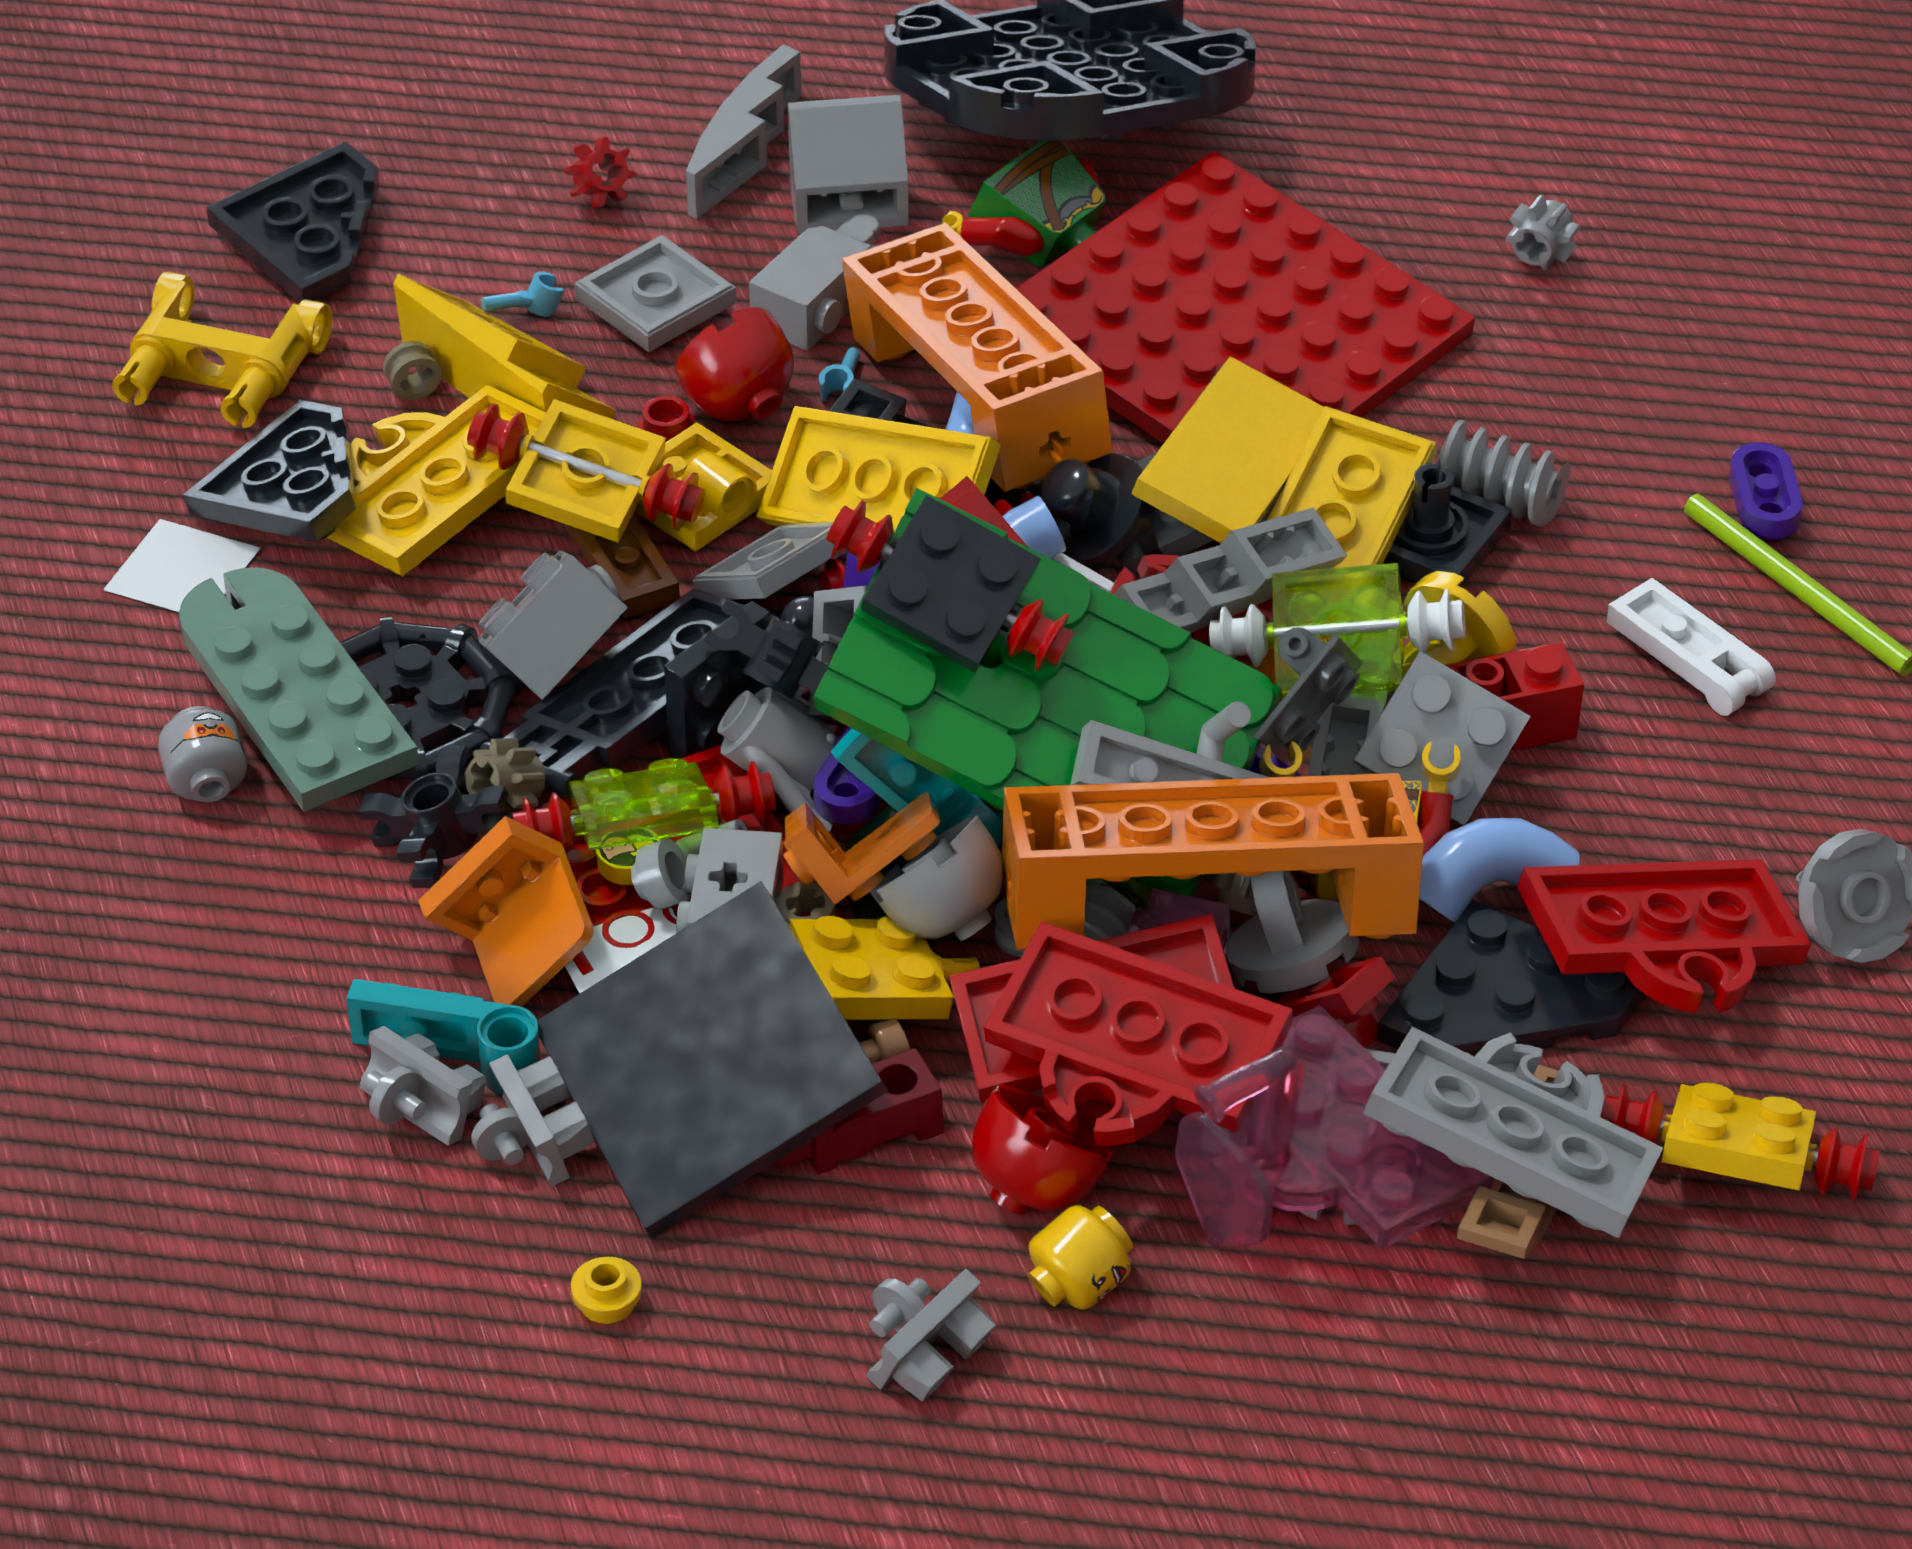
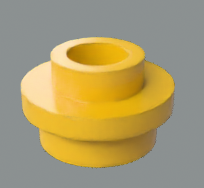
(606, 1289)

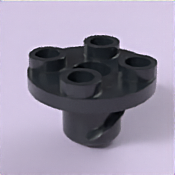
(1096, 507)

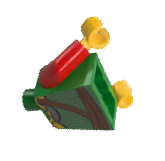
(1035, 205)

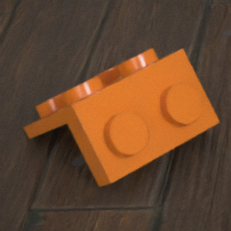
(818, 856)
(517, 908)

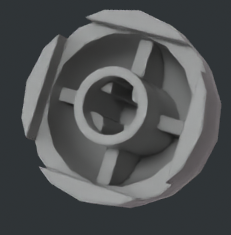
(945, 884)

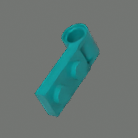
(902, 781)
(456, 1023)

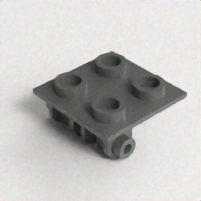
(1326, 676)

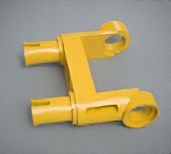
(253, 366)

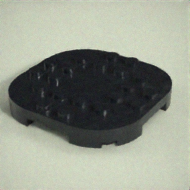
(1068, 67)

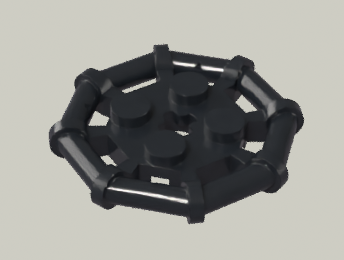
(435, 686)

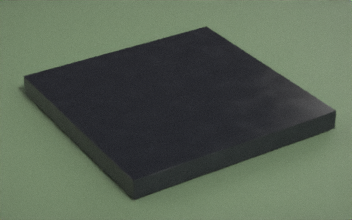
(708, 1059)

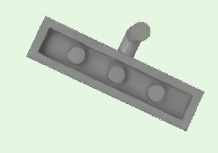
(1119, 756)

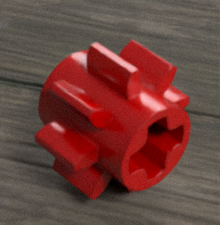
(607, 160)

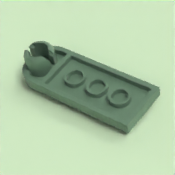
(293, 686)

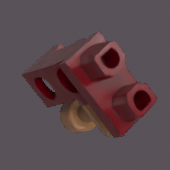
(907, 1107)

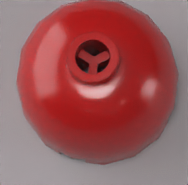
(739, 369)
(1031, 1157)

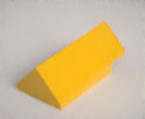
(483, 350)

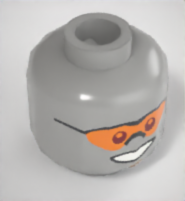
(201, 752)

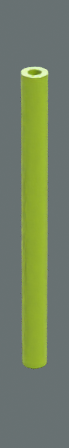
(1800, 584)

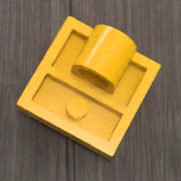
(730, 478)

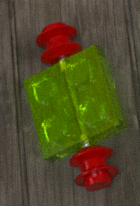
(649, 804)

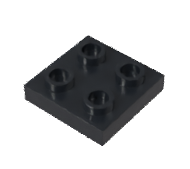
(1446, 528)

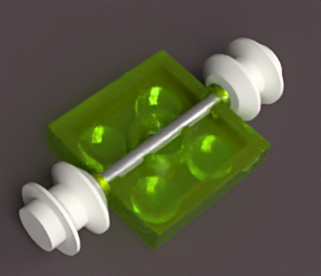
(1357, 606)

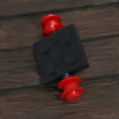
(950, 584)

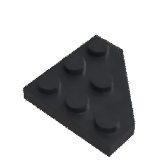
(304, 221)
(286, 478)
(1501, 979)

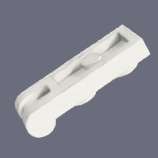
(1691, 645)

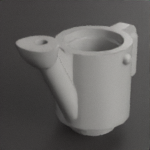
(780, 741)

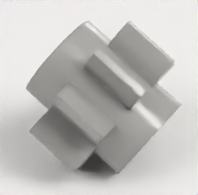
(1542, 232)

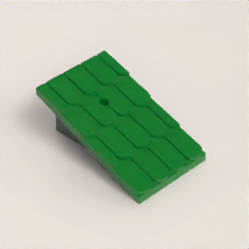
(1026, 724)

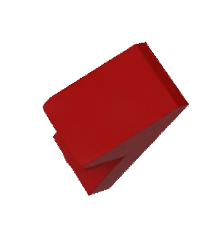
(1346, 996)

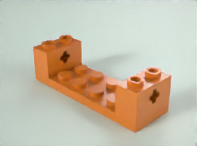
(989, 342)
(1181, 829)

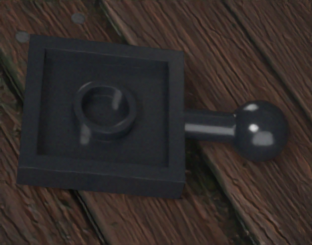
(707, 681)

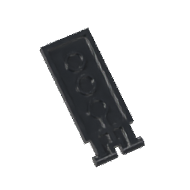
(617, 699)

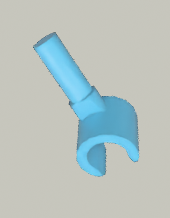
(539, 299)
(838, 376)

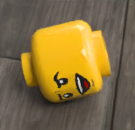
(1079, 1257)

